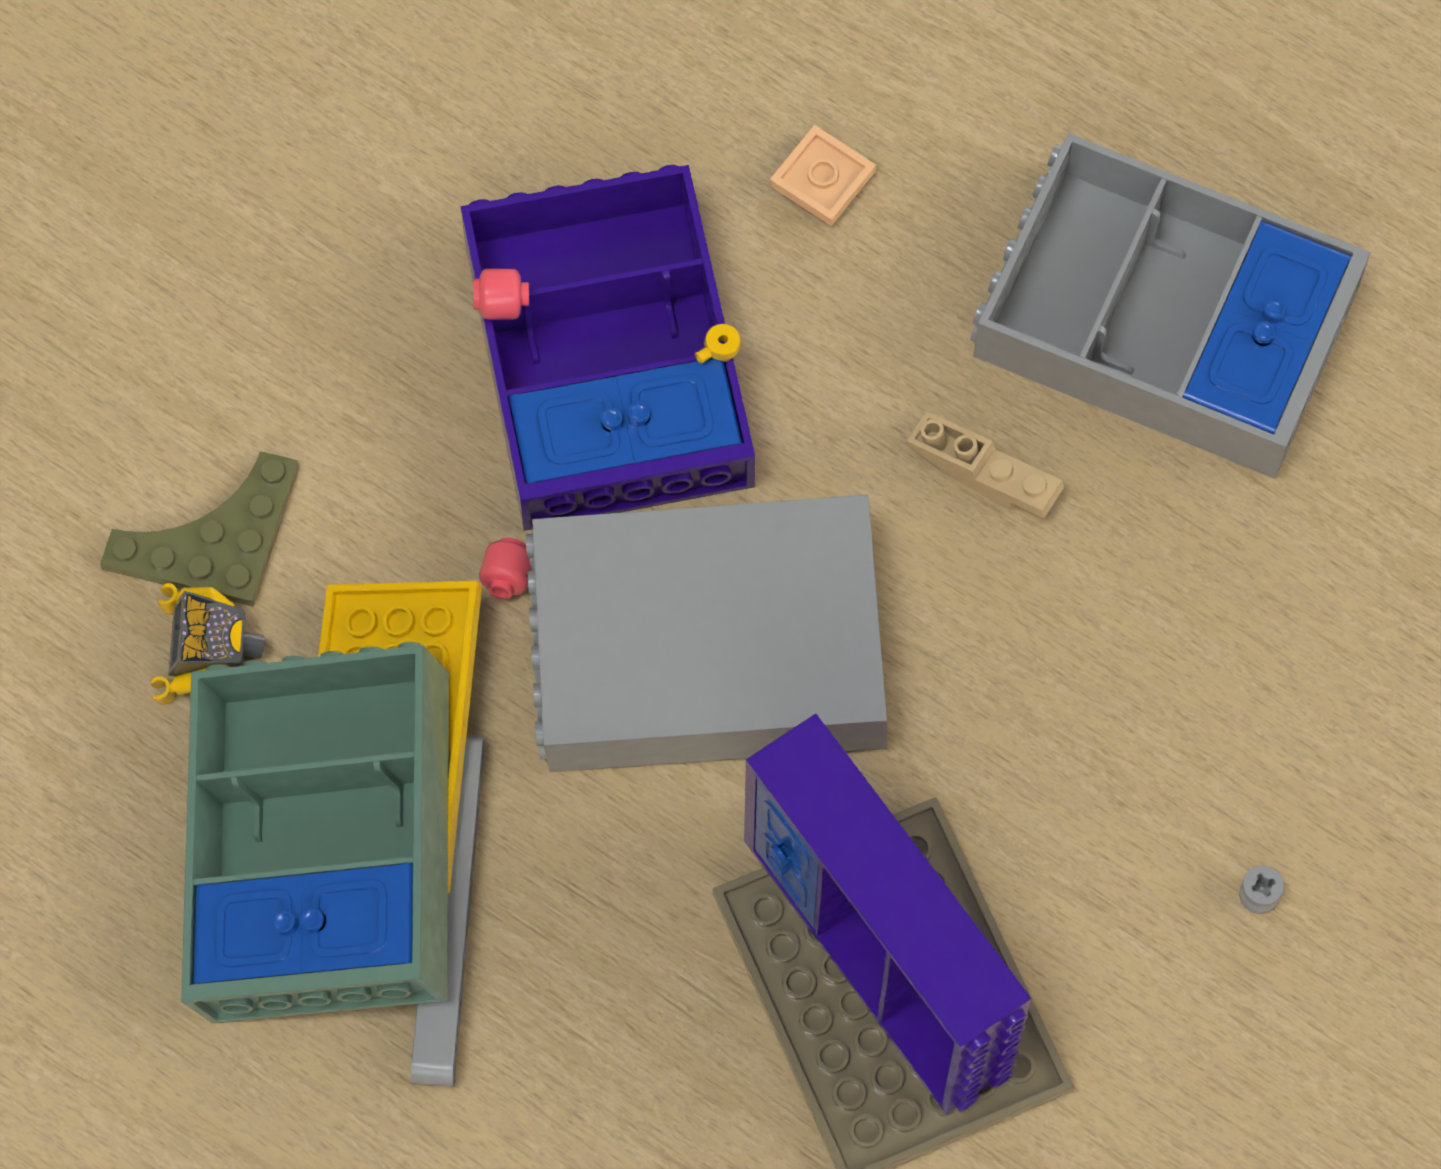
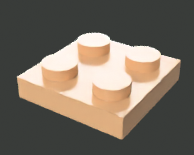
(822, 175)

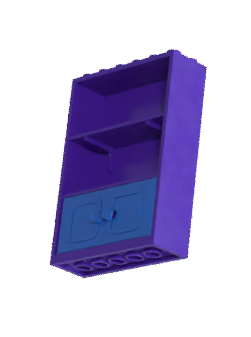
(602, 363)
(883, 915)

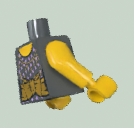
(204, 633)

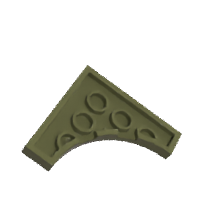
(220, 549)

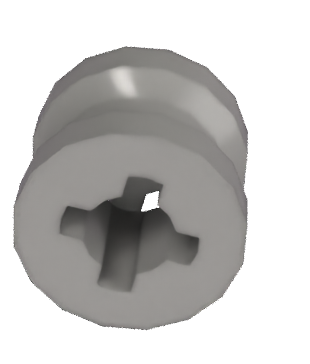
(1257, 897)

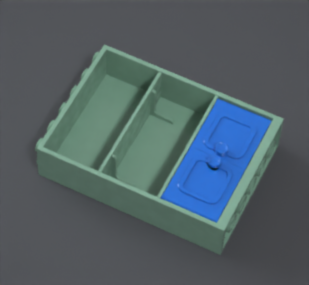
(317, 835)

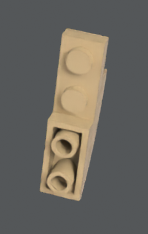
(983, 468)

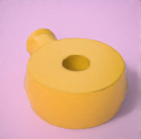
(717, 350)

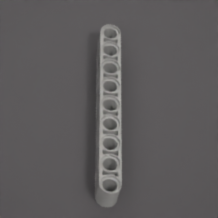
(439, 1022)

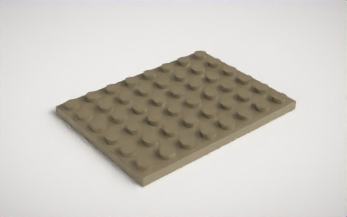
(846, 1066)

